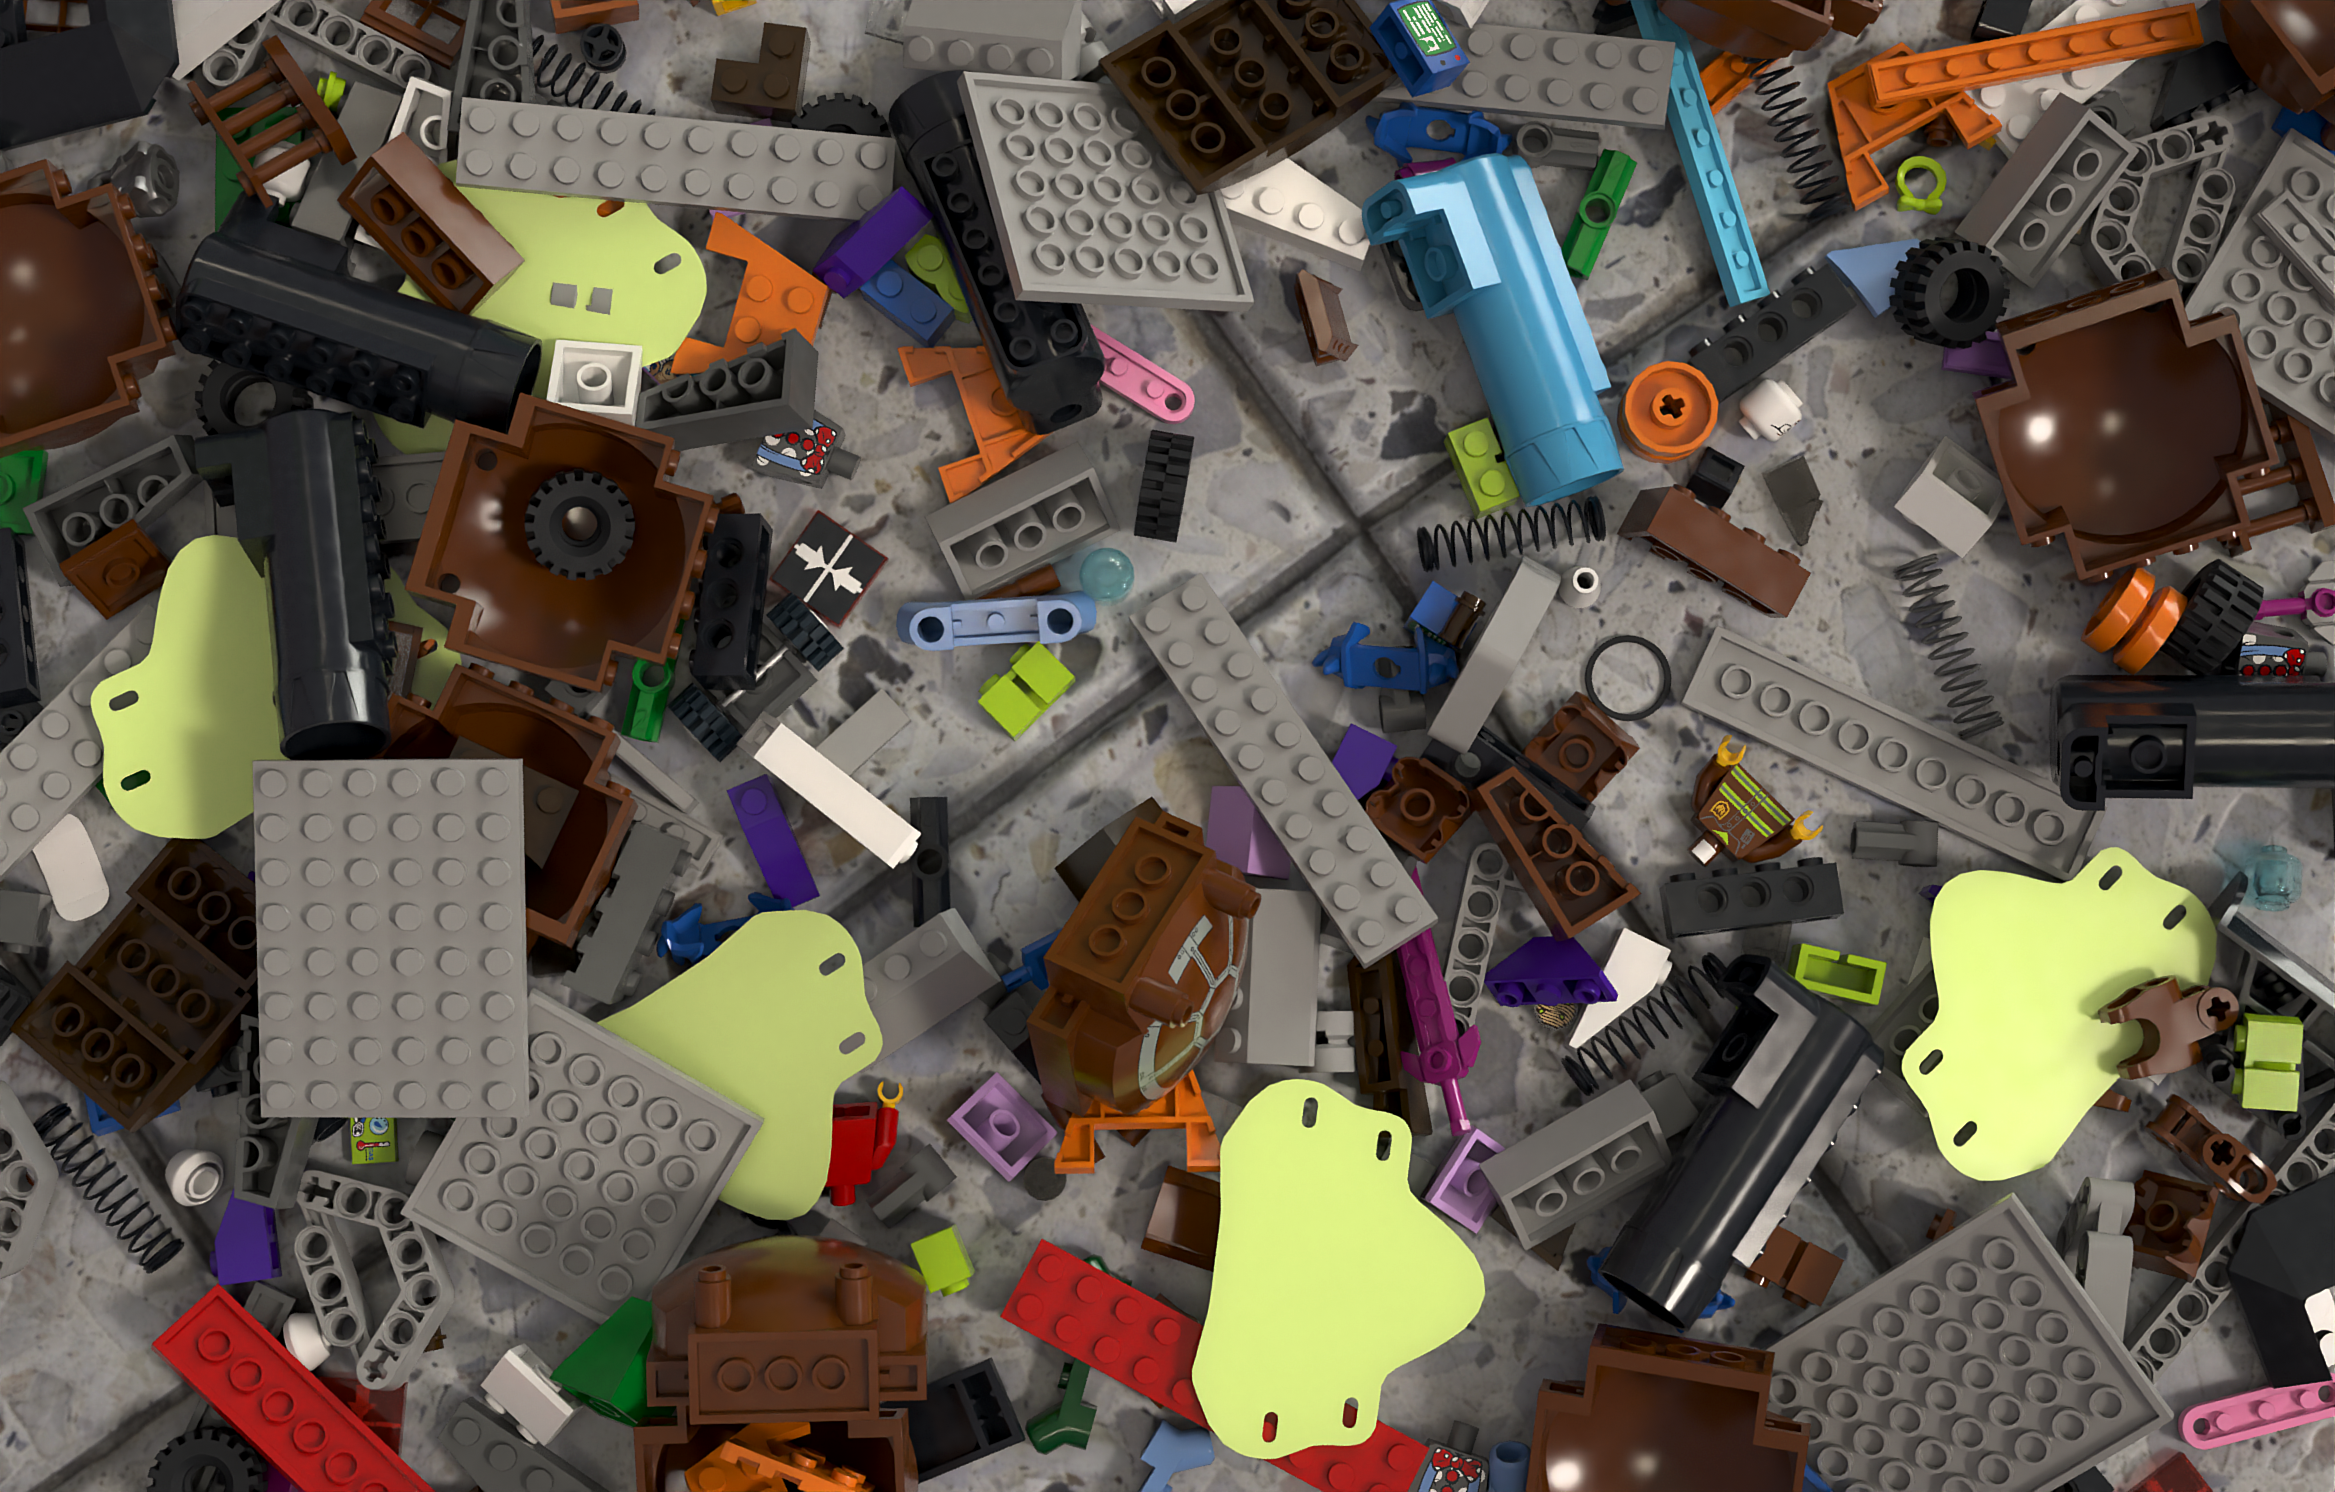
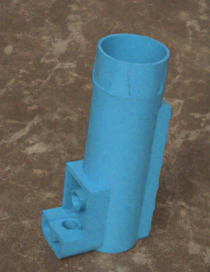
(1492, 259)

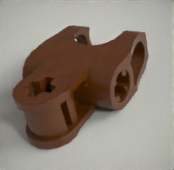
(2170, 1023)
(2209, 1153)

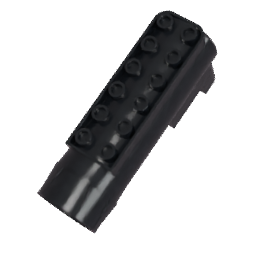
(293, 314)
(1037, 348)
(315, 537)
(2188, 732)
(1779, 1094)

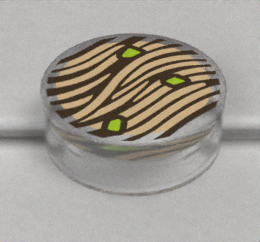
(1557, 1016)

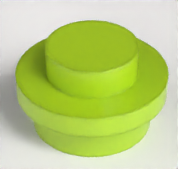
(331, 90)

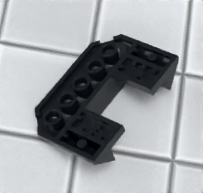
(84, 73)
(2285, 1282)

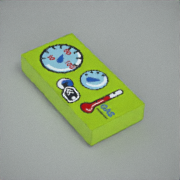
(374, 1140)

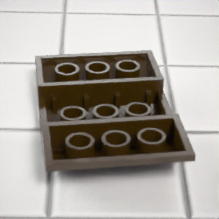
(1248, 82)
(156, 988)

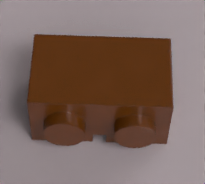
(1795, 1266)

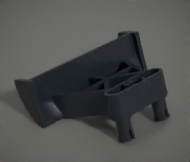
(2219, 1049)

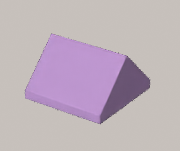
(1243, 837)
(1002, 1126)
(1459, 1184)

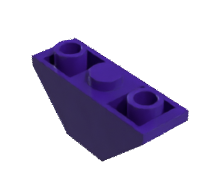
(1549, 975)

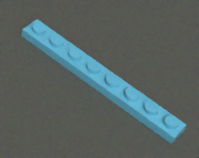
(1706, 163)

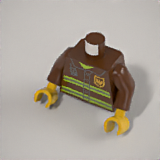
(1740, 814)

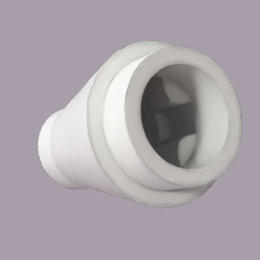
(1575, 595)

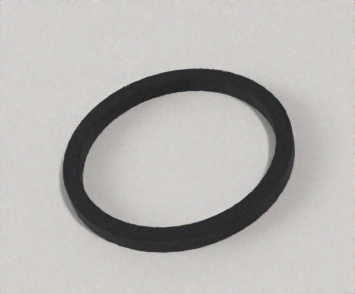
(1667, 678)

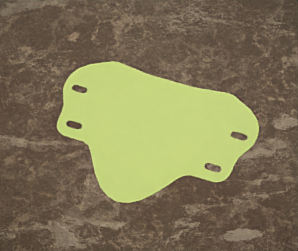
(575, 246)
(209, 695)
(2021, 996)
(768, 1036)
(1321, 1273)

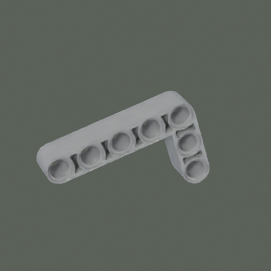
(320, 36)
(1480, 927)

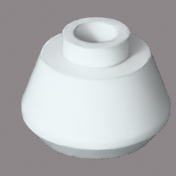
(194, 1176)
(306, 1340)

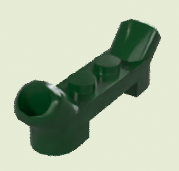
(1070, 1419)

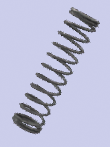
(1915, 565)

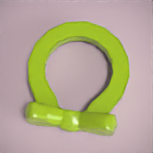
(1906, 200)

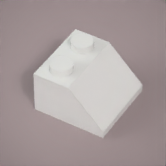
(597, 378)
(1952, 497)
(524, 1390)

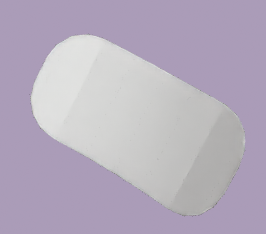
(72, 870)

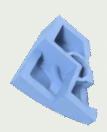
(1871, 270)

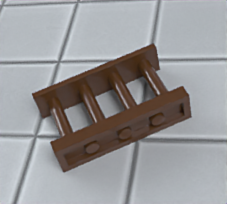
(294, 91)
(2300, 469)

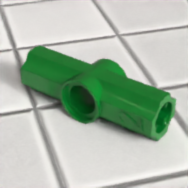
(1603, 191)
(648, 704)

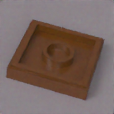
(118, 569)

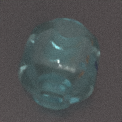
(1107, 576)
(2273, 878)

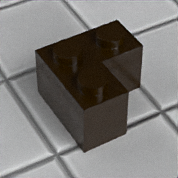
(769, 88)
(1086, 862)

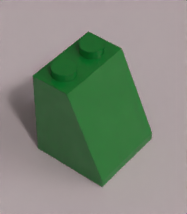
(610, 1367)

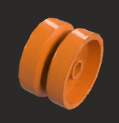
(1673, 436)
(2134, 619)

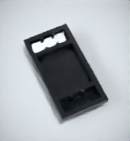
(960, 1420)

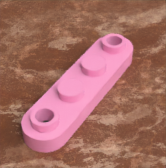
(1143, 381)
(2255, 1413)

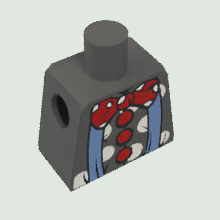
(807, 454)
(2273, 652)
(1453, 1465)

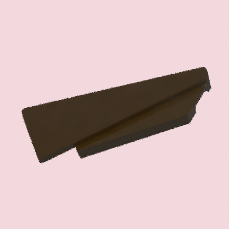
(1381, 1032)

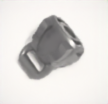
(147, 177)

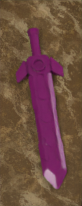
(1443, 1053)

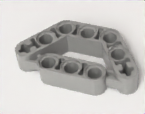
(2195, 207)
(1495, 655)
(15, 1191)
(2096, 1249)
(367, 1346)

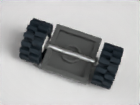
(778, 680)

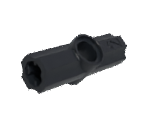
(931, 891)

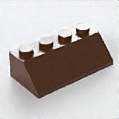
(429, 227)

